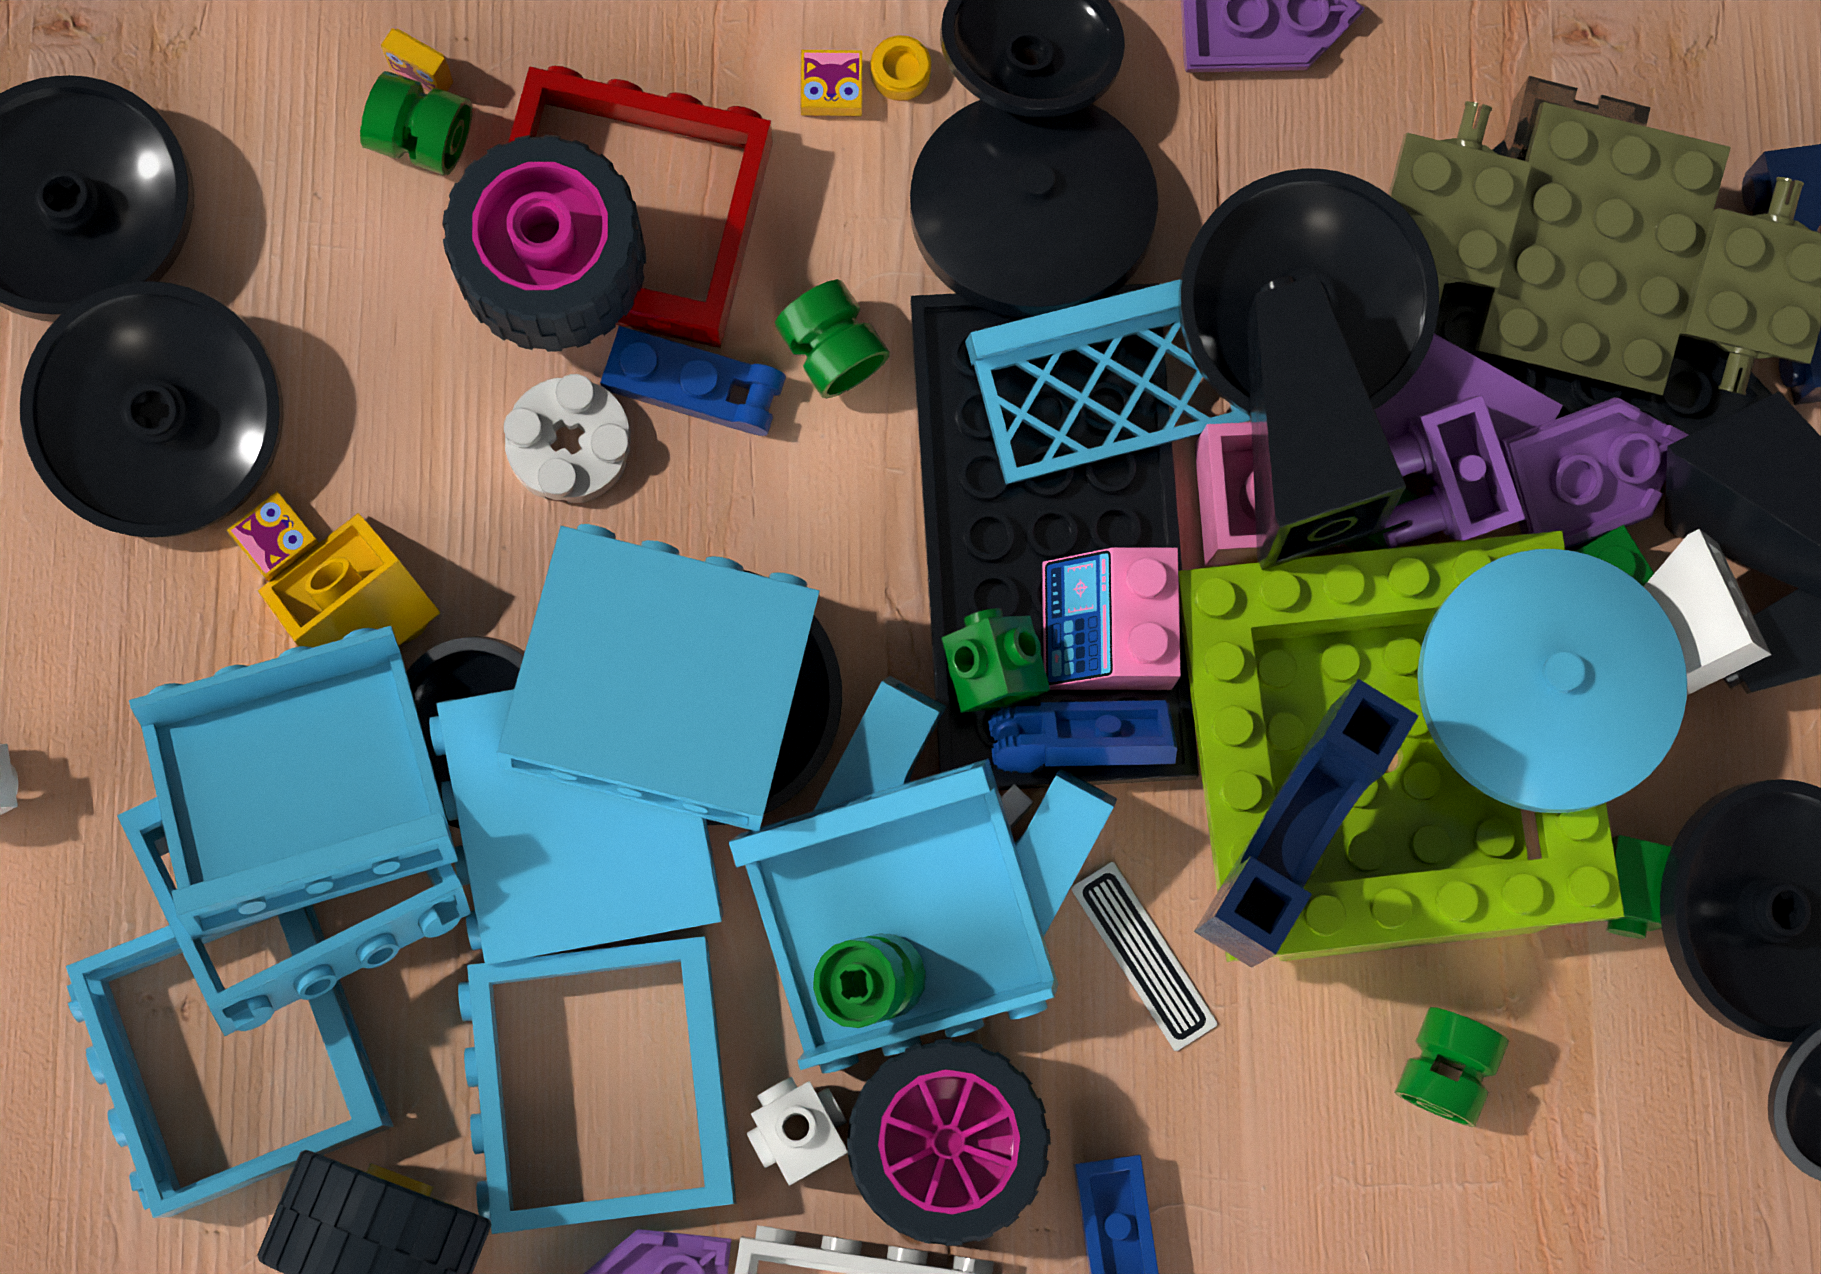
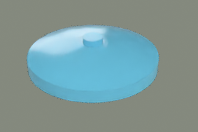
(1552, 681)

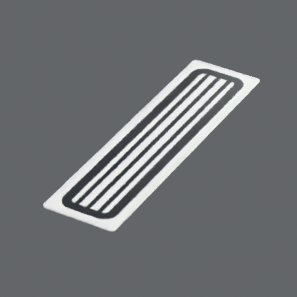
(1144, 956)

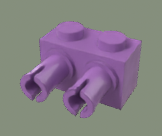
(1466, 473)

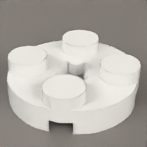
(573, 404)

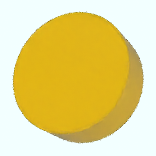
(901, 67)

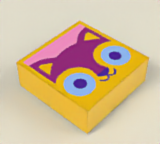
(416, 60)
(831, 82)
(272, 536)

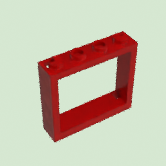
(686, 116)

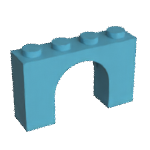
(885, 755)

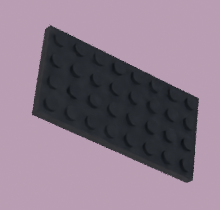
(992, 537)

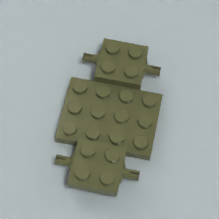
(1612, 248)

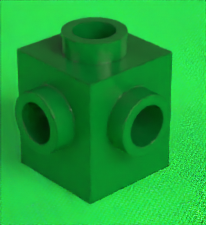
(995, 661)

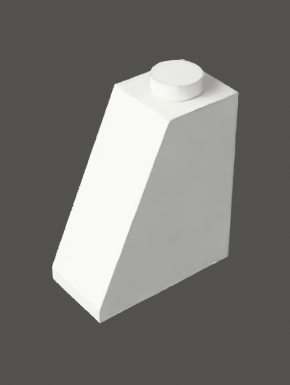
(1706, 611)

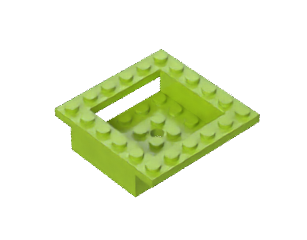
(1421, 846)

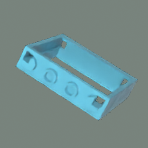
(310, 971)
(484, 1072)
(133, 1116)

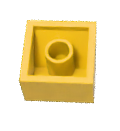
(348, 586)

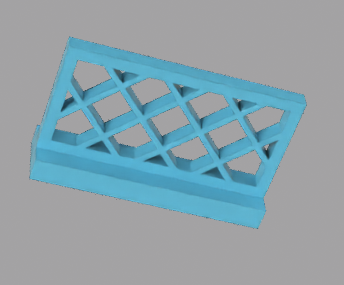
(1078, 330)

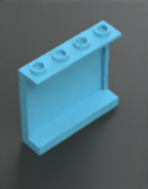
(658, 676)
(293, 781)
(558, 860)
(910, 864)

